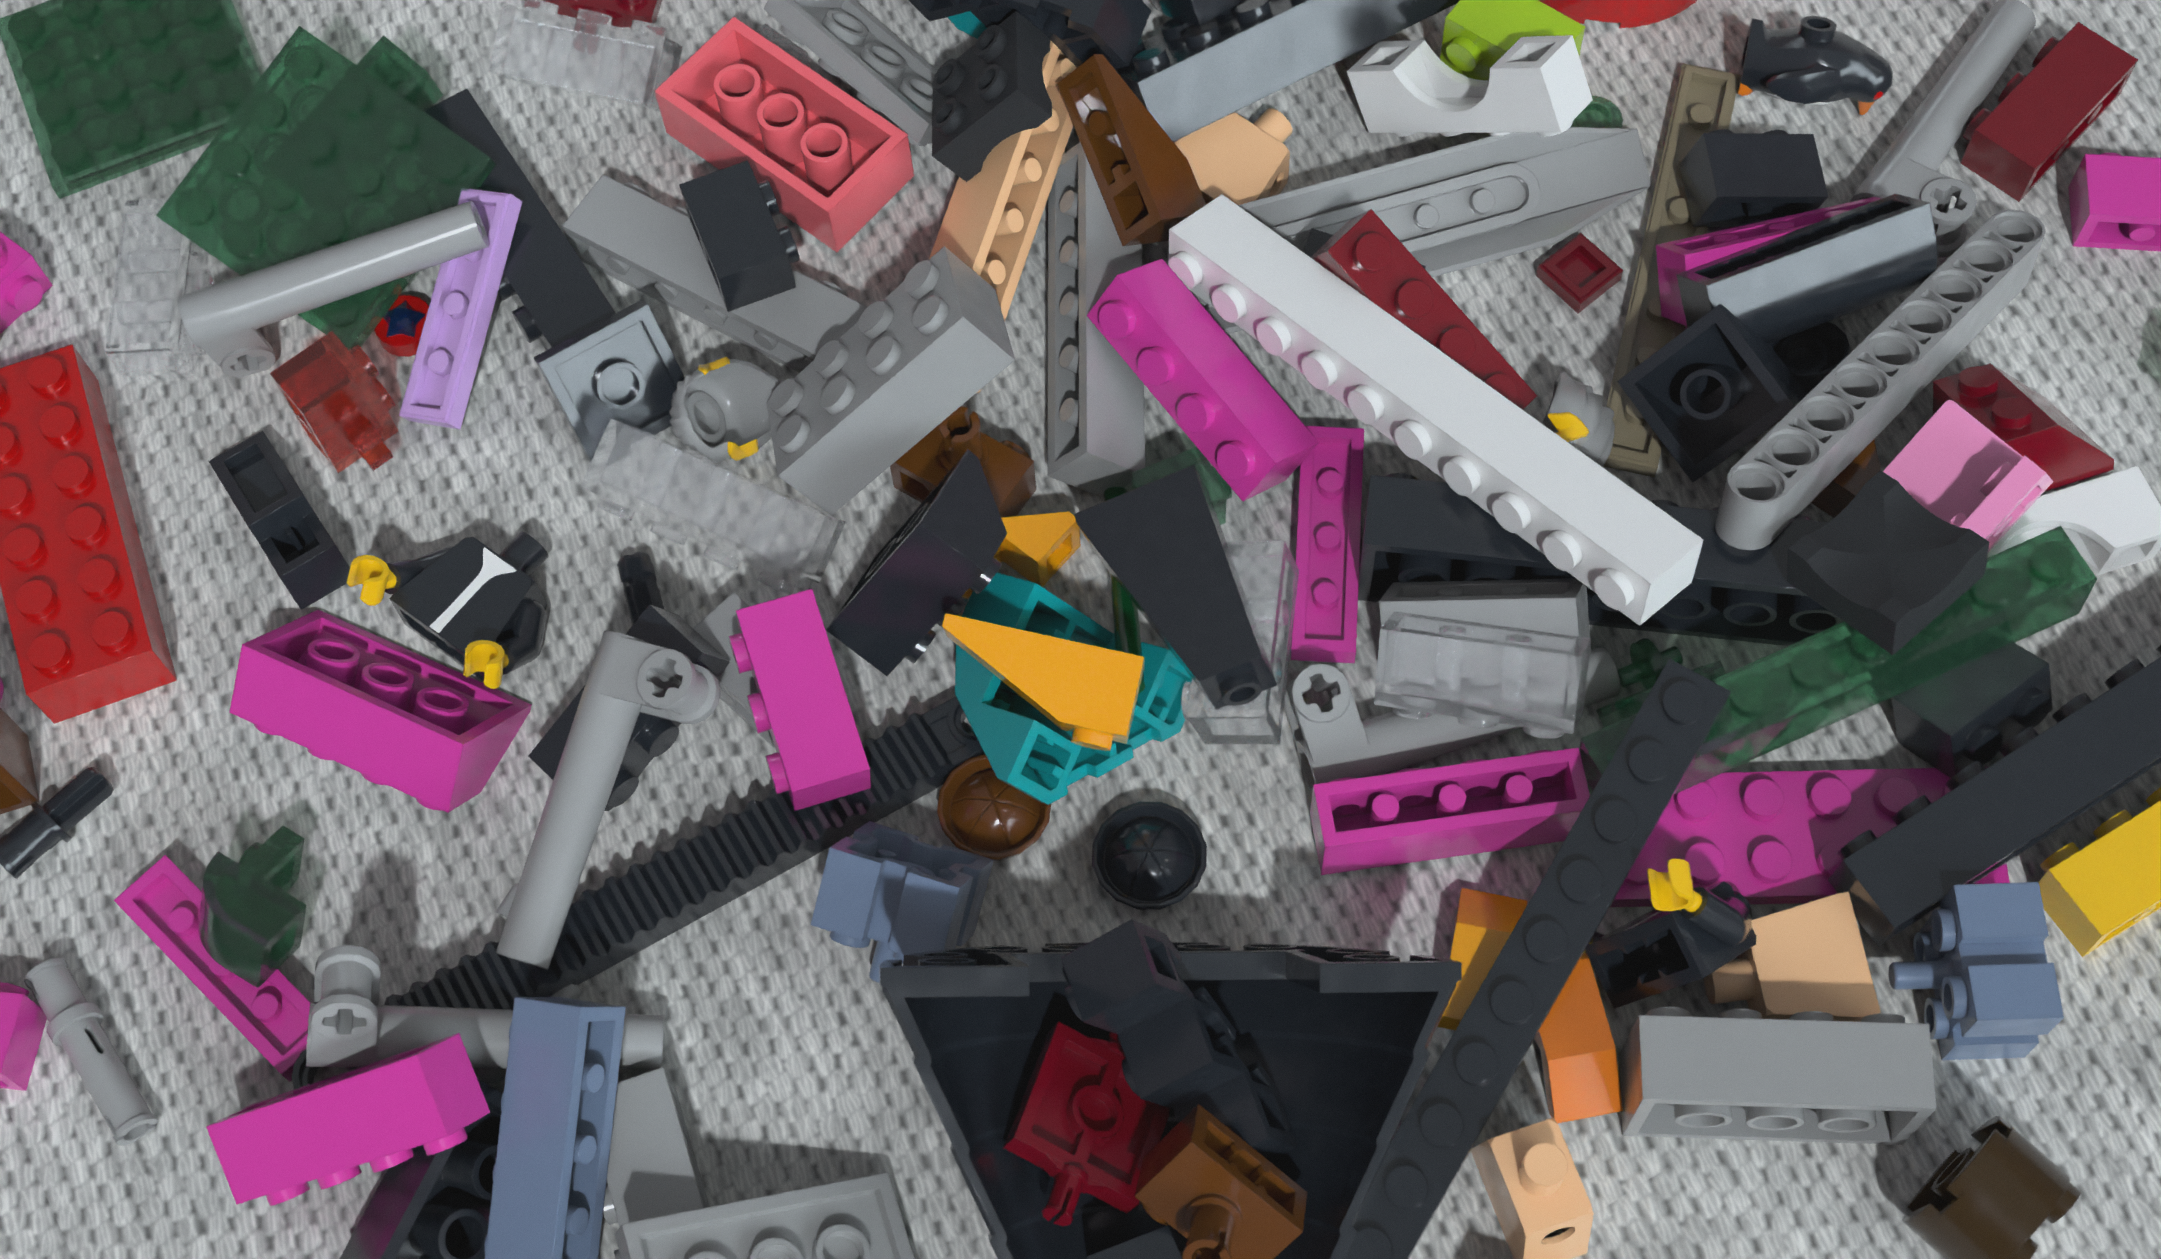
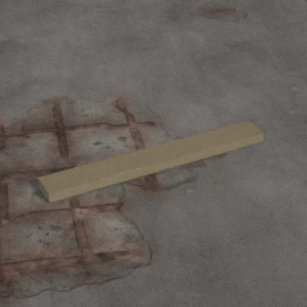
(1700, 106)

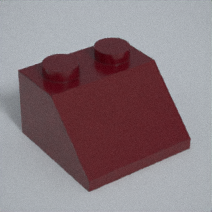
(2024, 422)

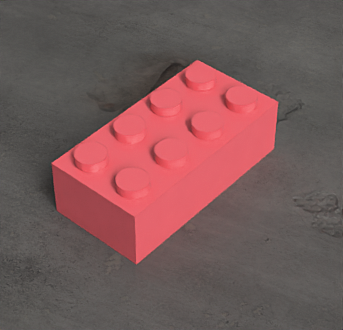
(811, 140)

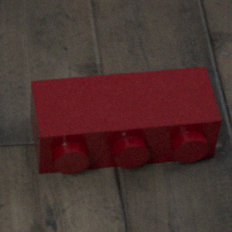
(2046, 110)

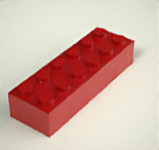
(71, 545)

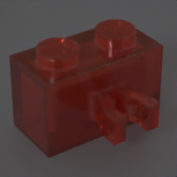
(339, 402)

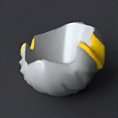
(723, 409)
(1581, 418)

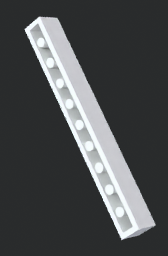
(1436, 411)

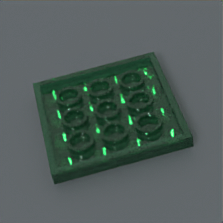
(125, 81)
(316, 163)

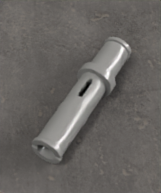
(79, 1030)

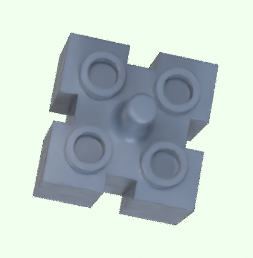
(899, 894)
(1986, 972)

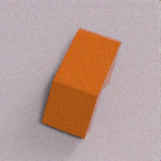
(1579, 1052)

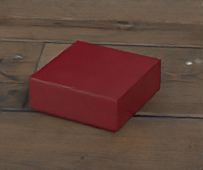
(1579, 272)

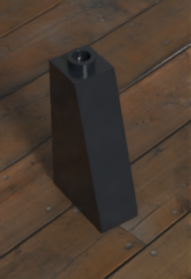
(1181, 577)

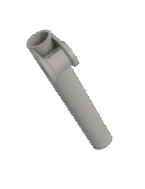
(1935, 126)
(230, 315)
(622, 682)
(1339, 745)
(354, 1030)

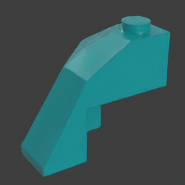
(1018, 738)

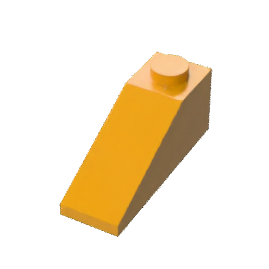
(1067, 681)

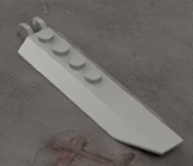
(1472, 197)

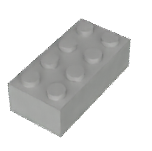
(888, 381)
(1776, 1077)

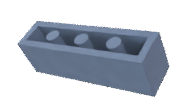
(555, 1129)

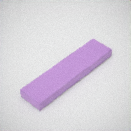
(460, 318)

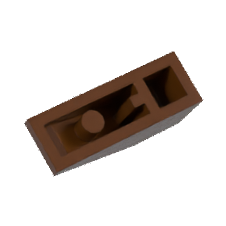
(1131, 156)

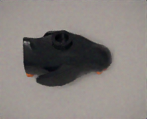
(1812, 65)

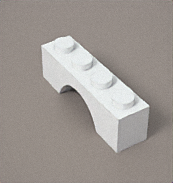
(1529, 90)
(2106, 517)

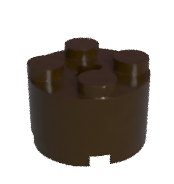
(1990, 1197)

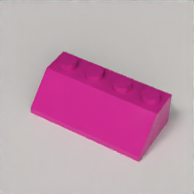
(376, 708)

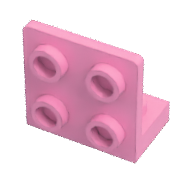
(1968, 474)

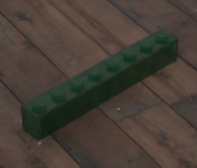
(1847, 672)

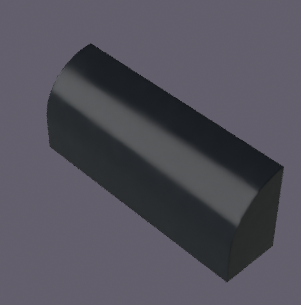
(1819, 269)

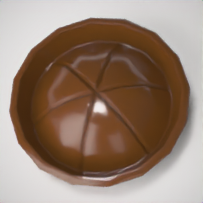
(988, 814)

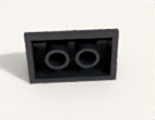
(924, 570)
(436, 1201)

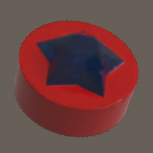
(402, 326)

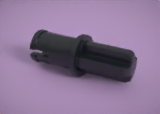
(52, 821)

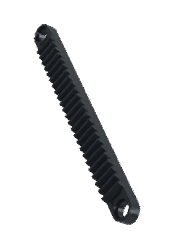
(702, 873)

